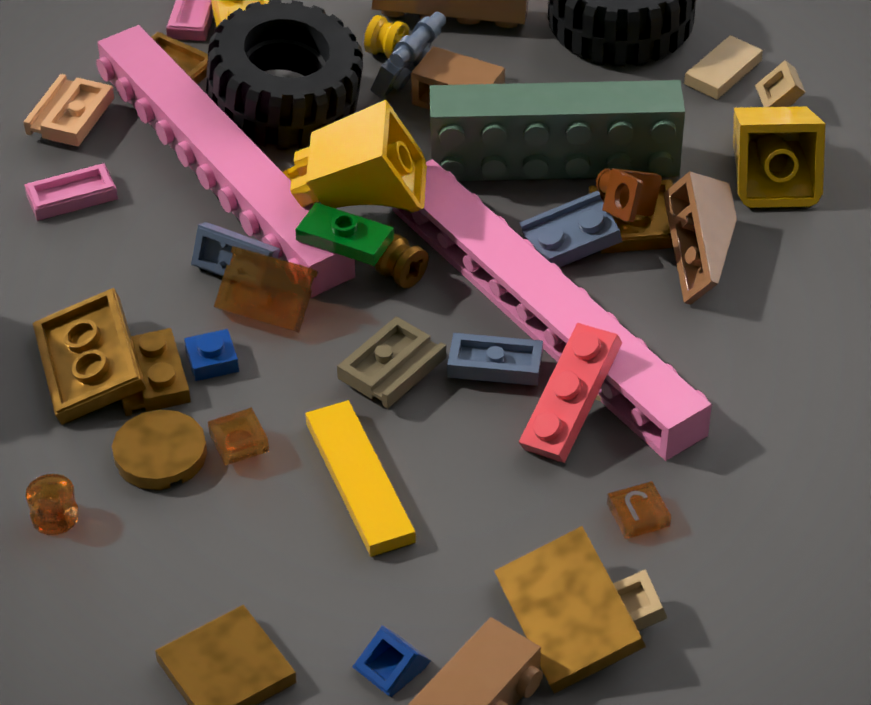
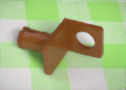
(628, 192)

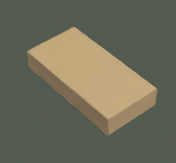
(723, 67)

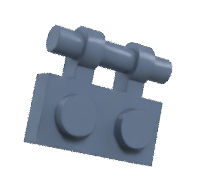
(407, 55)

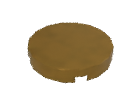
(159, 449)

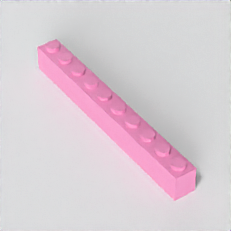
(215, 150)
(549, 305)

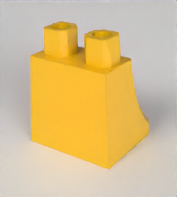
(779, 156)
(362, 162)

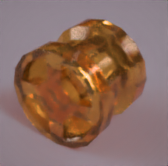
(52, 504)

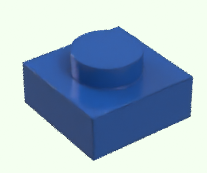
(211, 355)

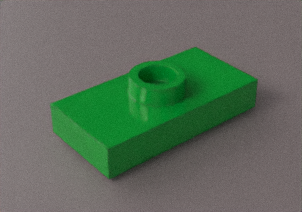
(345, 234)

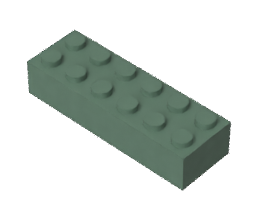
(557, 129)

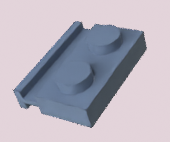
(572, 230)

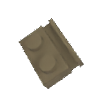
(391, 362)

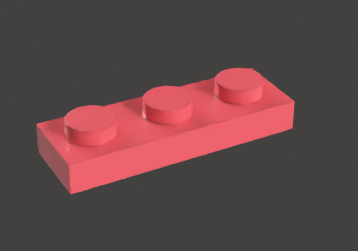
(570, 392)

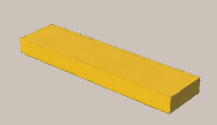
(360, 478)

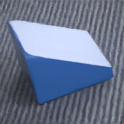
(390, 661)

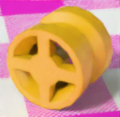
(383, 35)

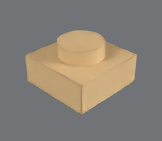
(780, 86)
(641, 600)

